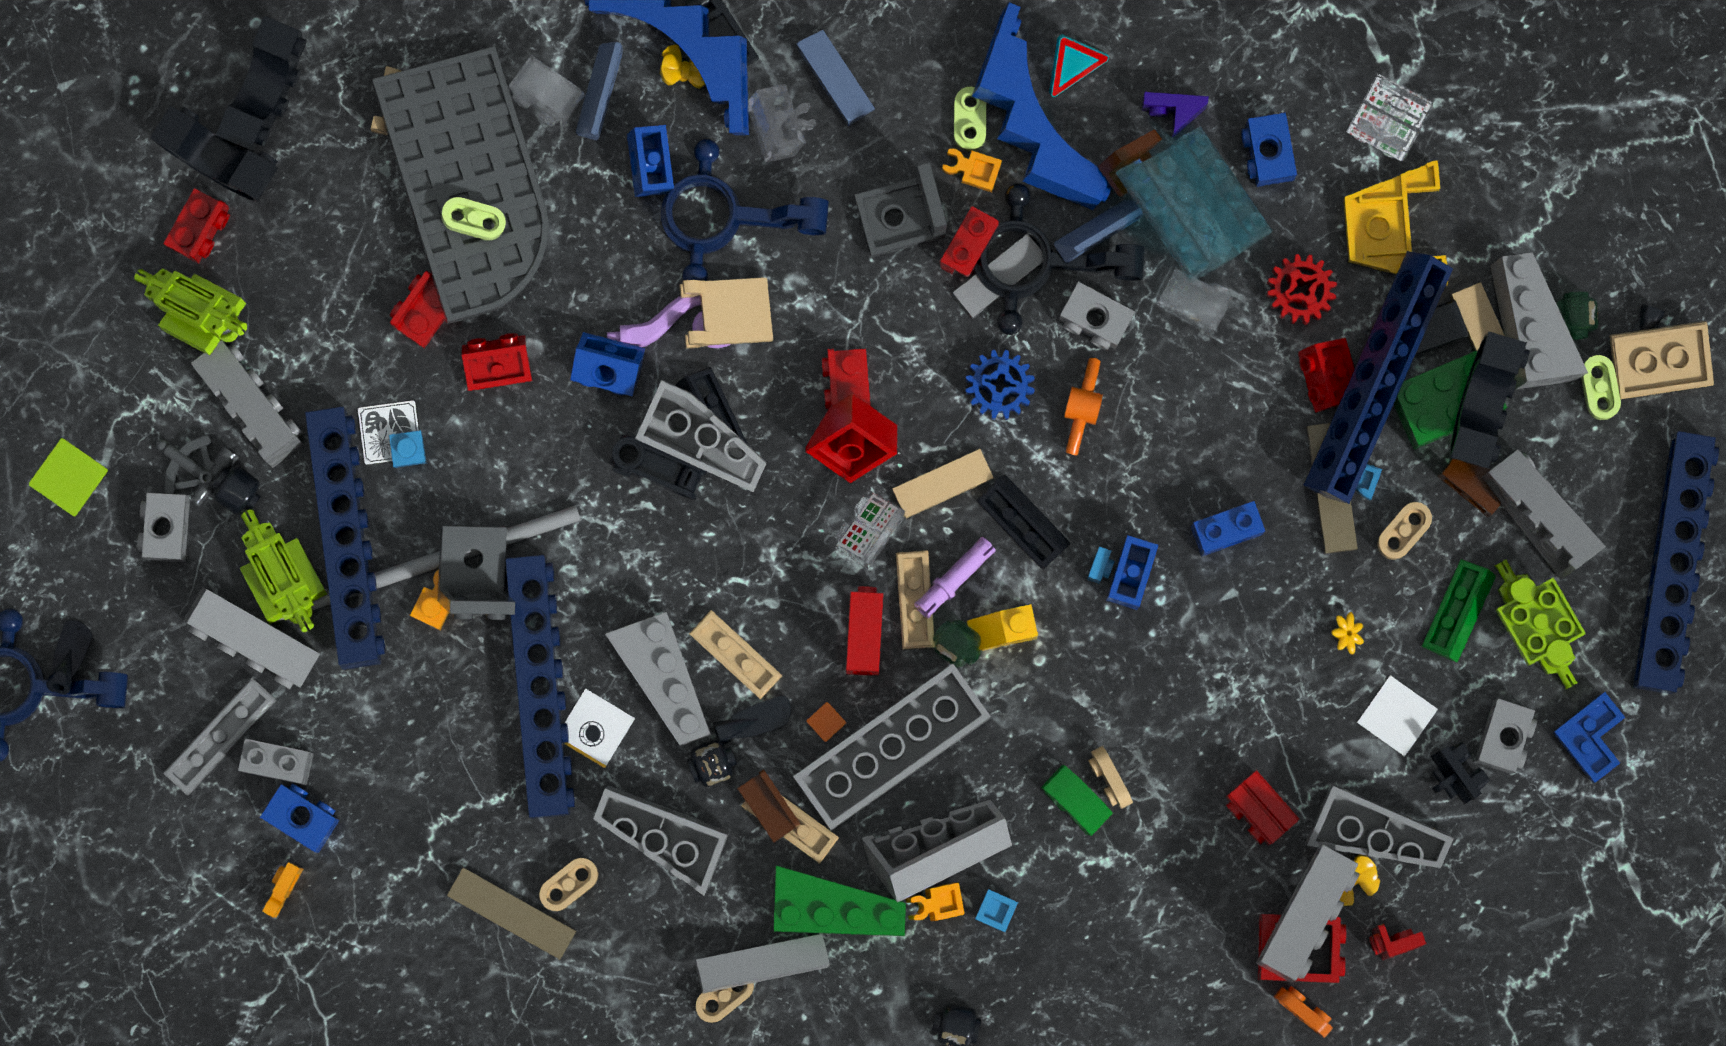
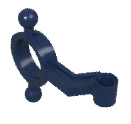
(808, 216)
(108, 691)

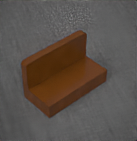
(1126, 155)
(1468, 483)
(769, 806)

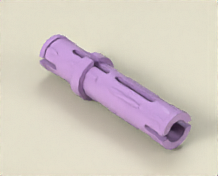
(945, 587)

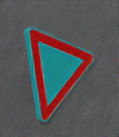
(1072, 63)

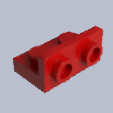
(197, 226)
(969, 242)
(420, 313)
(496, 362)
(1326, 372)
(847, 375)
(1399, 943)

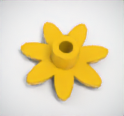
(1347, 633)

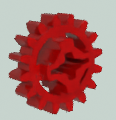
(1308, 302)

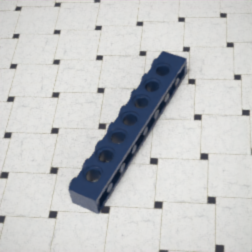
(1378, 377)
(321, 427)
(1705, 454)
(519, 573)

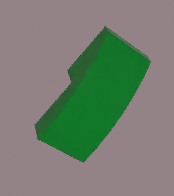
(1076, 799)

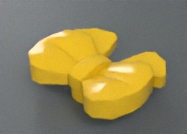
(673, 69)
(1367, 879)

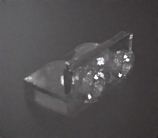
(1195, 302)

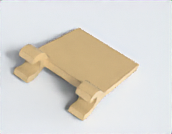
(731, 311)

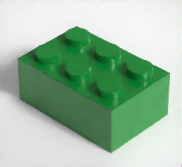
(1431, 401)

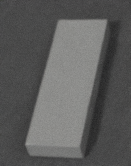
(1008, 268)

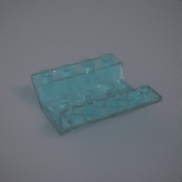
(1195, 204)

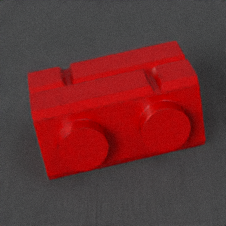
(1261, 809)

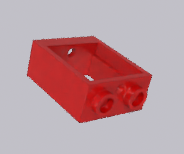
(864, 632)
(1336, 963)

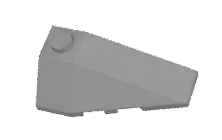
(693, 433)

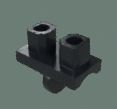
(1453, 776)

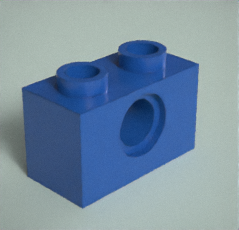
(1274, 131)
(650, 160)
(621, 357)
(1227, 528)
(1132, 572)
(281, 815)

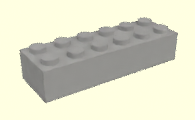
(892, 747)

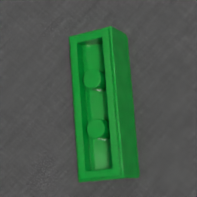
(1459, 610)

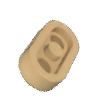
(1404, 531)
(1116, 790)
(568, 884)
(726, 999)

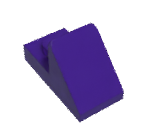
(1184, 107)

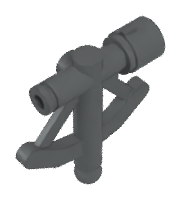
(205, 477)

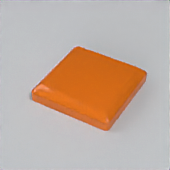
(826, 722)

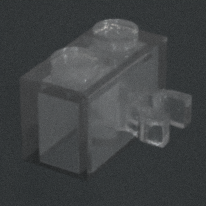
(546, 92)
(777, 122)

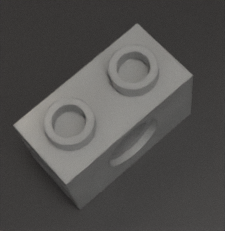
(1085, 300)
(172, 545)
(1491, 749)
(275, 762)

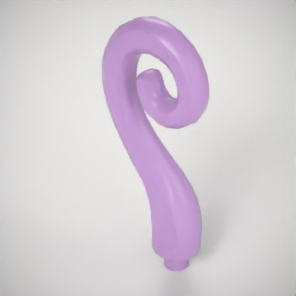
(650, 331)

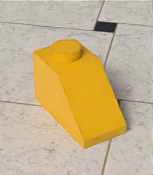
(1005, 627)

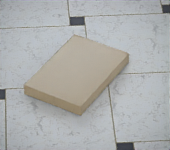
(1662, 359)

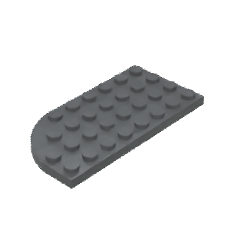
(463, 139)

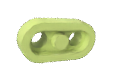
(969, 118)
(473, 217)
(1601, 388)

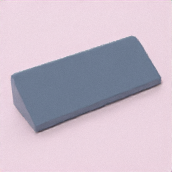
(835, 77)
(599, 90)
(1098, 230)

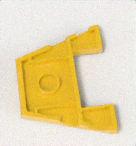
(1379, 219)

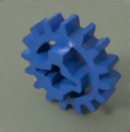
(1015, 387)

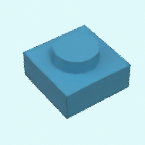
(407, 449)
(1101, 565)
(996, 910)

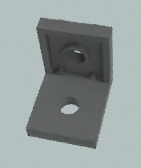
(918, 204)
(476, 588)

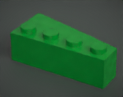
(827, 907)

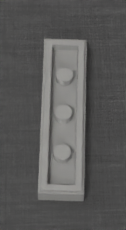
(220, 736)
(762, 963)

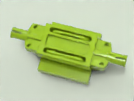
(194, 308)
(279, 574)
(1539, 622)

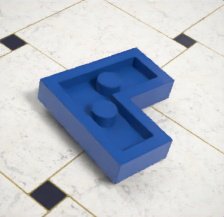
(1582, 736)

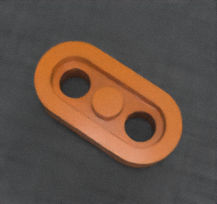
(1315, 1019)

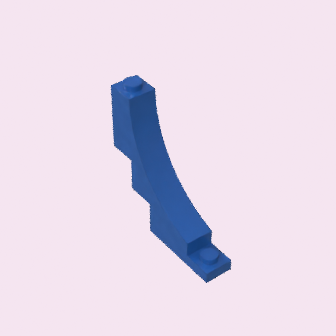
(718, 59)
(1007, 85)

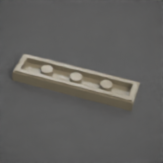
(1334, 516)
(511, 913)

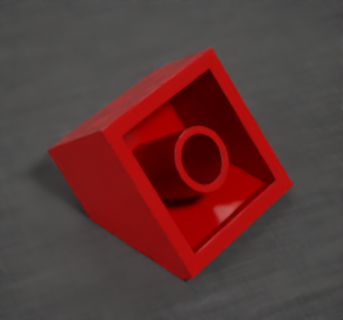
(853, 439)

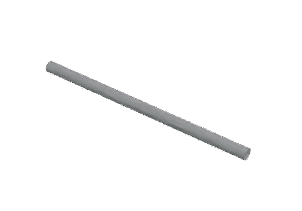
(431, 561)

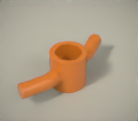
(1083, 406)

